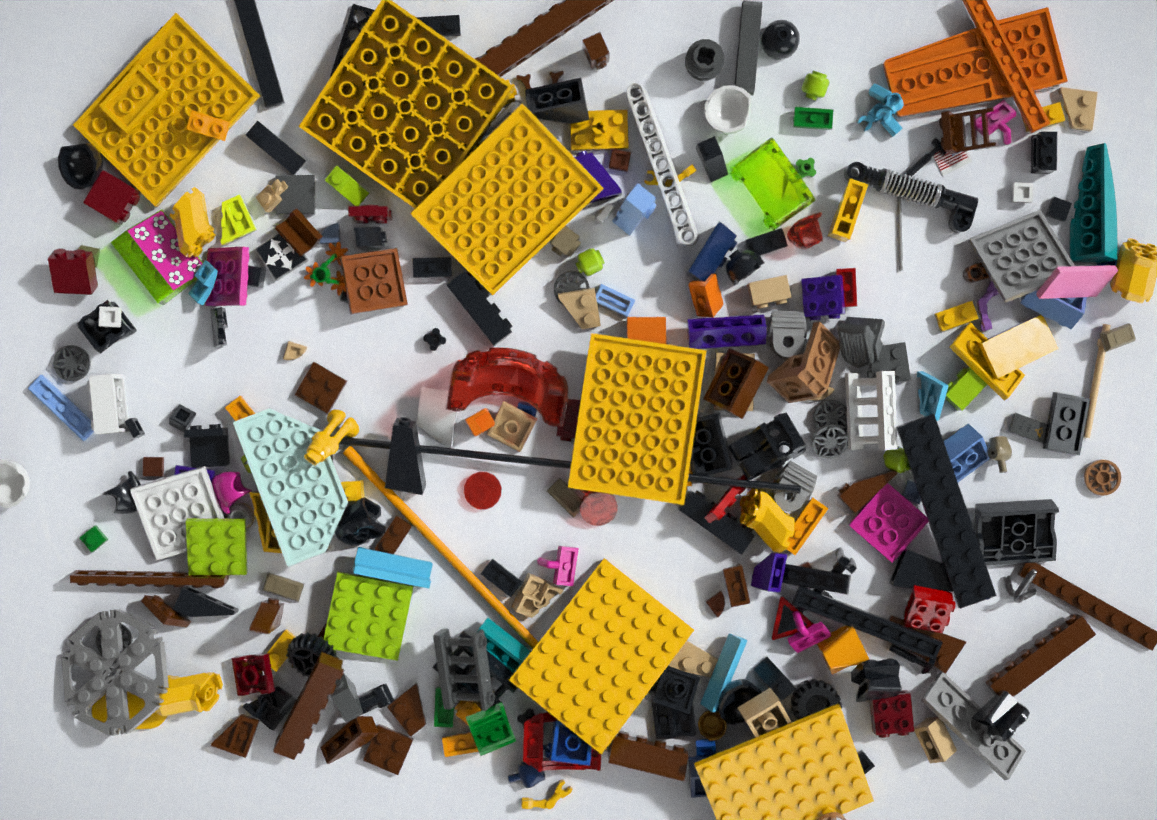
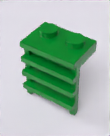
(490, 729)

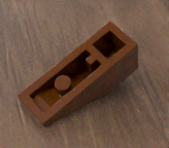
(859, 492)
(268, 616)
(349, 738)

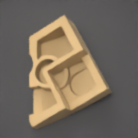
(534, 595)

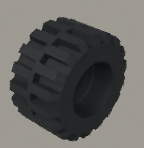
(811, 689)

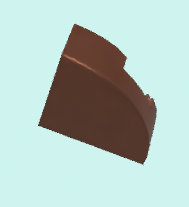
(717, 603)

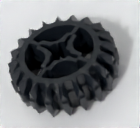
(305, 650)

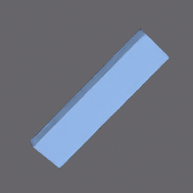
(62, 407)

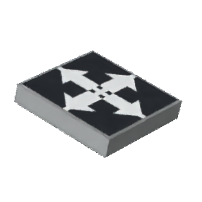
(279, 257)

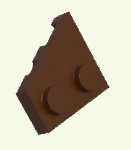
(164, 612)
(238, 736)

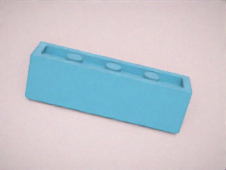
(392, 567)
(723, 671)

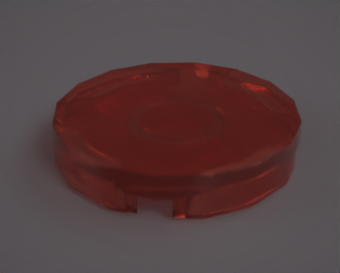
(482, 490)
(598, 508)

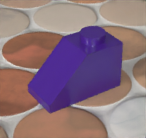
(769, 573)

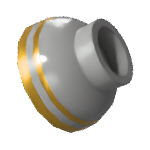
(242, 511)

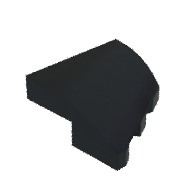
(219, 323)
(271, 707)

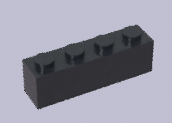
(479, 308)
(725, 529)

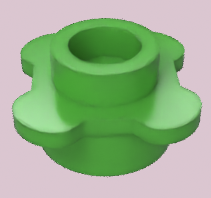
(802, 171)

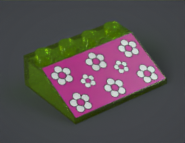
(155, 257)

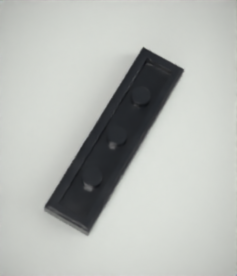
(816, 579)

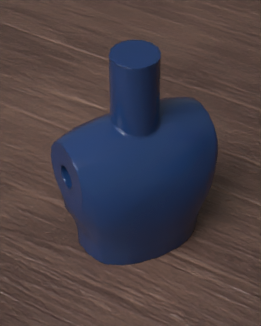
(528, 775)

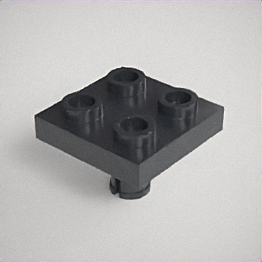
(676, 690)

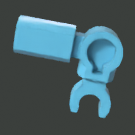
(892, 101)
(892, 127)

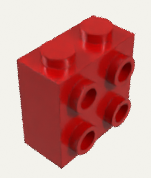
(928, 609)

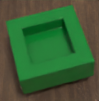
(94, 538)

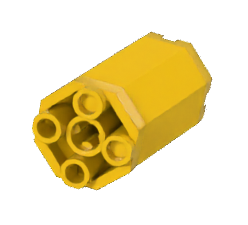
(192, 223)
(1135, 271)
(767, 519)
(190, 693)

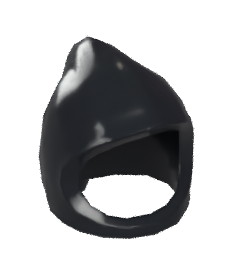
(123, 496)

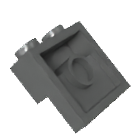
(892, 358)

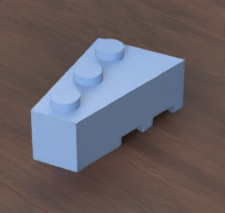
(634, 209)

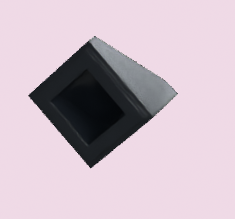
(182, 418)

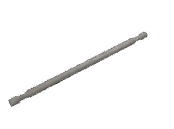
(900, 233)

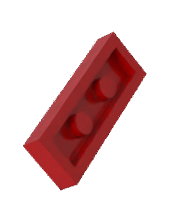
(726, 500)

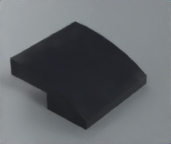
(673, 723)

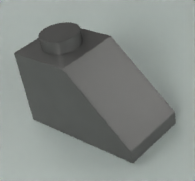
(347, 699)

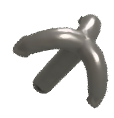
(1019, 594)

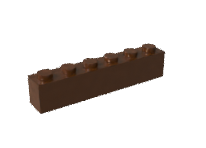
(1042, 656)
(308, 705)

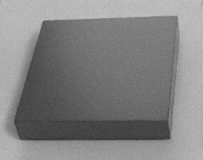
(298, 195)

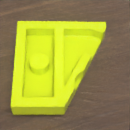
(235, 220)

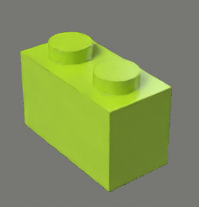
(964, 388)

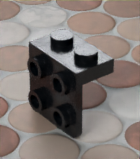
(208, 446)

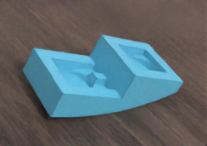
(206, 279)

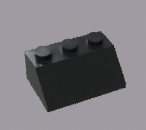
(710, 447)

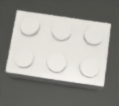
(108, 403)

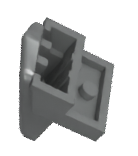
(860, 340)

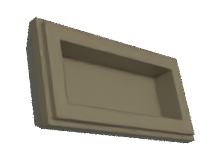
(1117, 337)
(565, 497)
(283, 587)

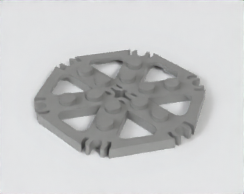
(126, 678)

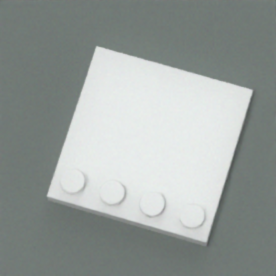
(168, 504)

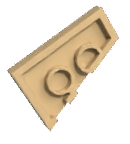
(694, 660)

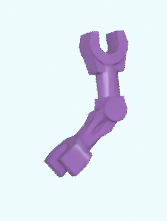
(985, 322)

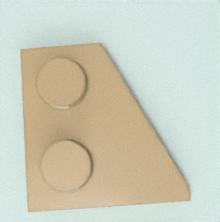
(1079, 107)
(582, 307)

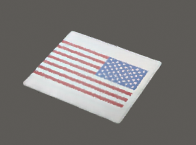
(951, 161)

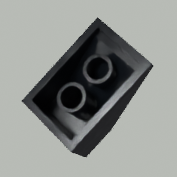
(559, 102)

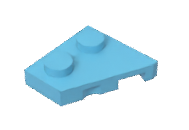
(931, 395)

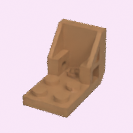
(809, 373)

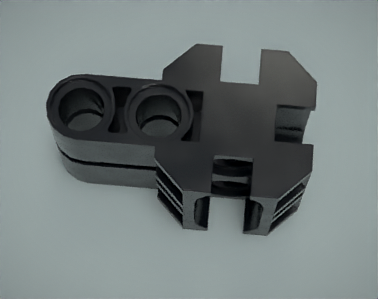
(761, 449)

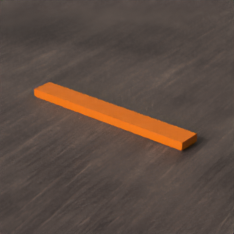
(1007, 64)

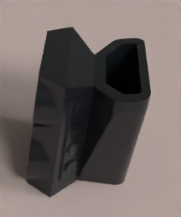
(104, 337)
(360, 523)
(876, 679)
(1002, 716)

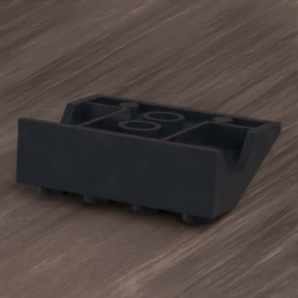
(1016, 531)

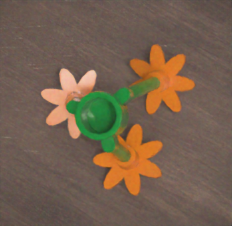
(323, 274)

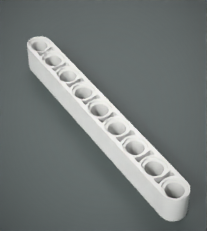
(656, 157)

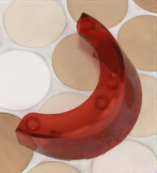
(511, 374)

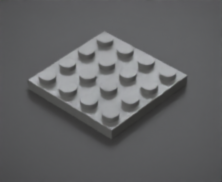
(1020, 255)

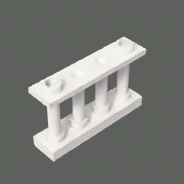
(885, 406)

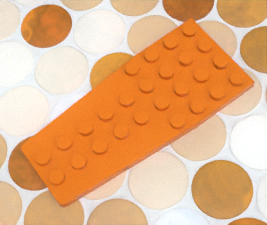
(963, 72)

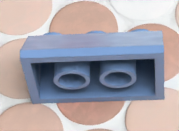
(1062, 310)
(966, 451)

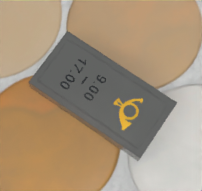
(1028, 427)

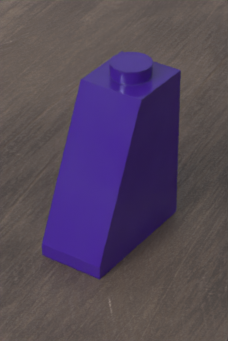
(594, 167)

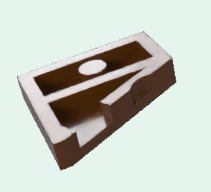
(409, 710)

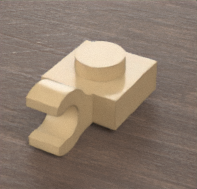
(270, 195)

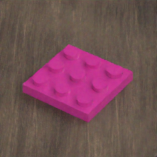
(231, 278)
(889, 522)

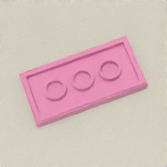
(1076, 282)

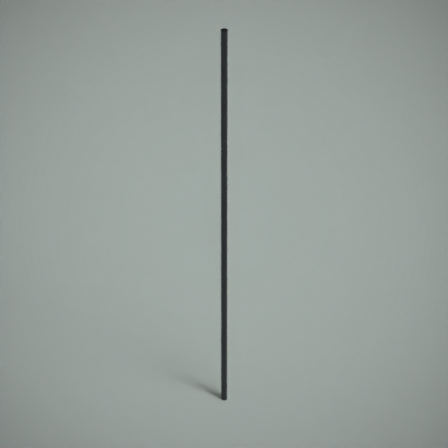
(565, 464)

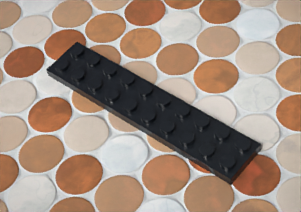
(946, 511)

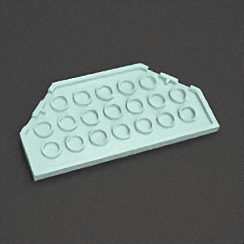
(298, 496)

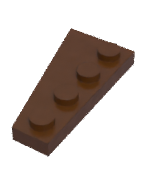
(948, 652)

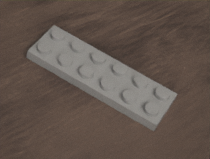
(956, 711)

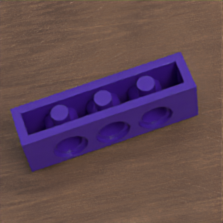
(726, 331)

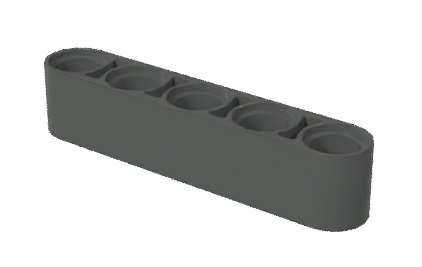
(748, 45)

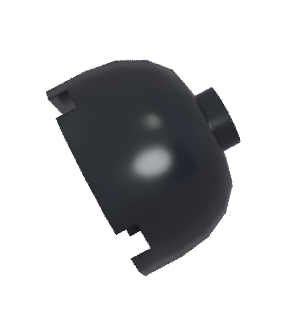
(780, 39)
(742, 265)

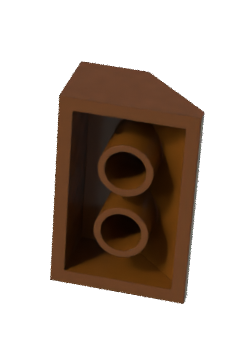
(736, 383)

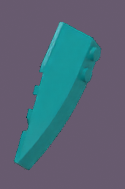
(1095, 218)

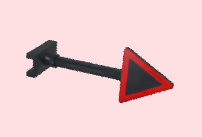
(784, 620)

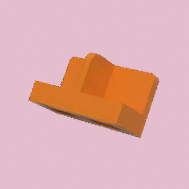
(706, 296)
(480, 422)

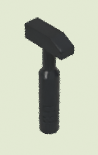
(926, 158)
(912, 658)

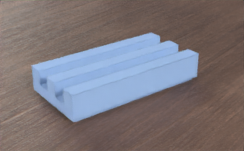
(625, 314)

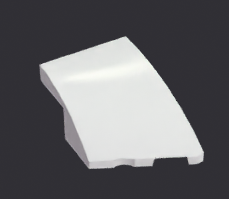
(434, 417)

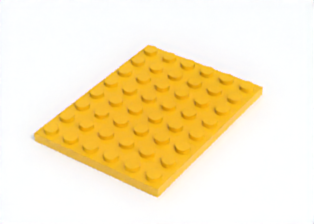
(160, 146)
(507, 199)
(637, 419)
(601, 656)
(788, 772)

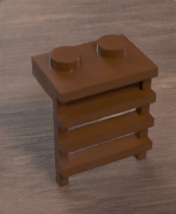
(954, 131)

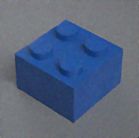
(568, 747)

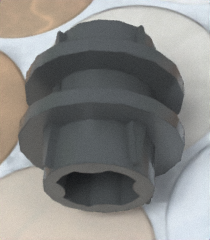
(702, 71)

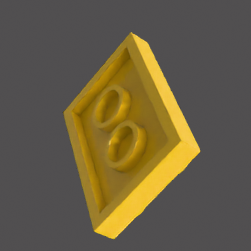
(133, 98)
(602, 132)

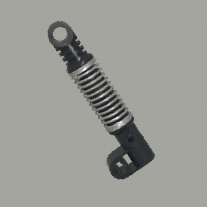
(924, 192)

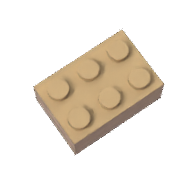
(764, 713)

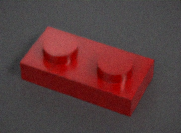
(849, 286)

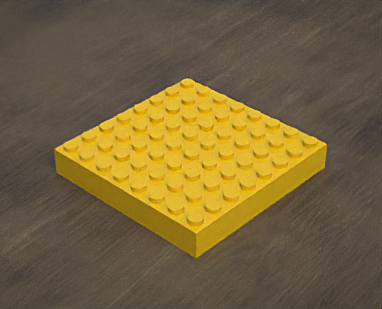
(419, 105)

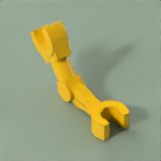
(686, 173)
(528, 803)

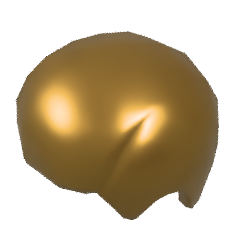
(712, 725)

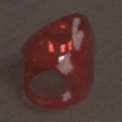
(806, 232)

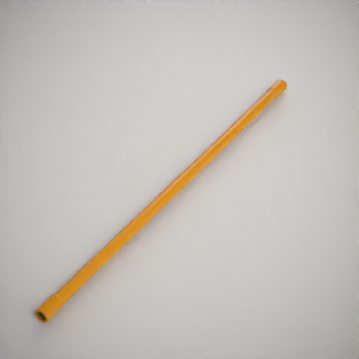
(357, 460)

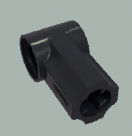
(378, 697)

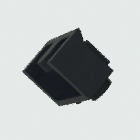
(1044, 152)

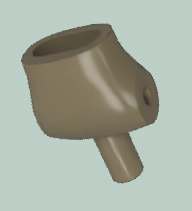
(1000, 451)

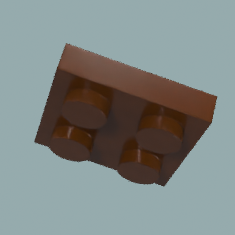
(321, 387)
(388, 749)

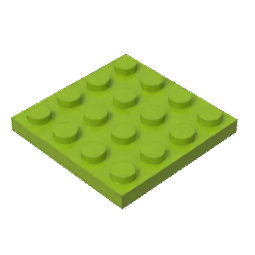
(368, 615)

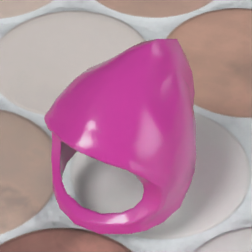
(228, 489)

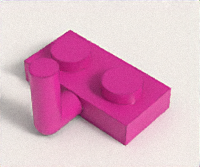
(997, 120)
(564, 565)
(807, 637)

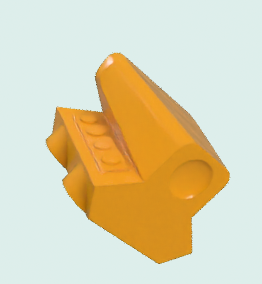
(842, 649)

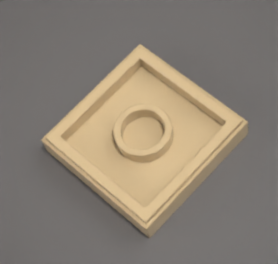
(512, 426)

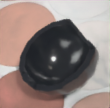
(80, 165)
(733, 696)

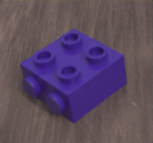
(823, 297)

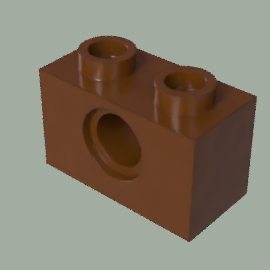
(596, 51)

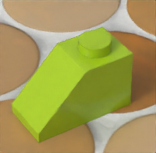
(347, 186)

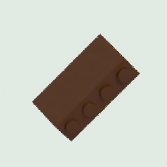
(648, 756)

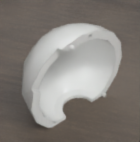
(728, 109)
(13, 483)

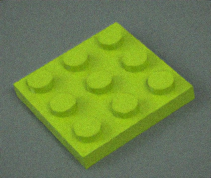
(216, 546)

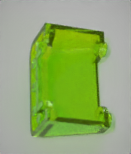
(773, 183)

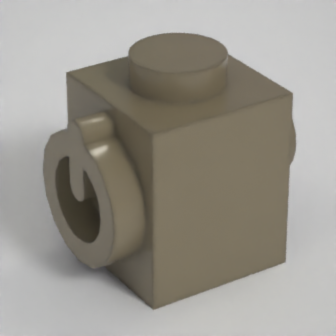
(565, 242)

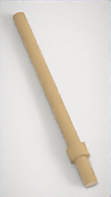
(1095, 383)

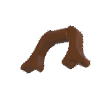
(526, 80)

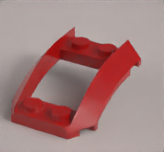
(534, 747)

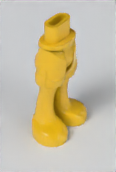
(324, 445)

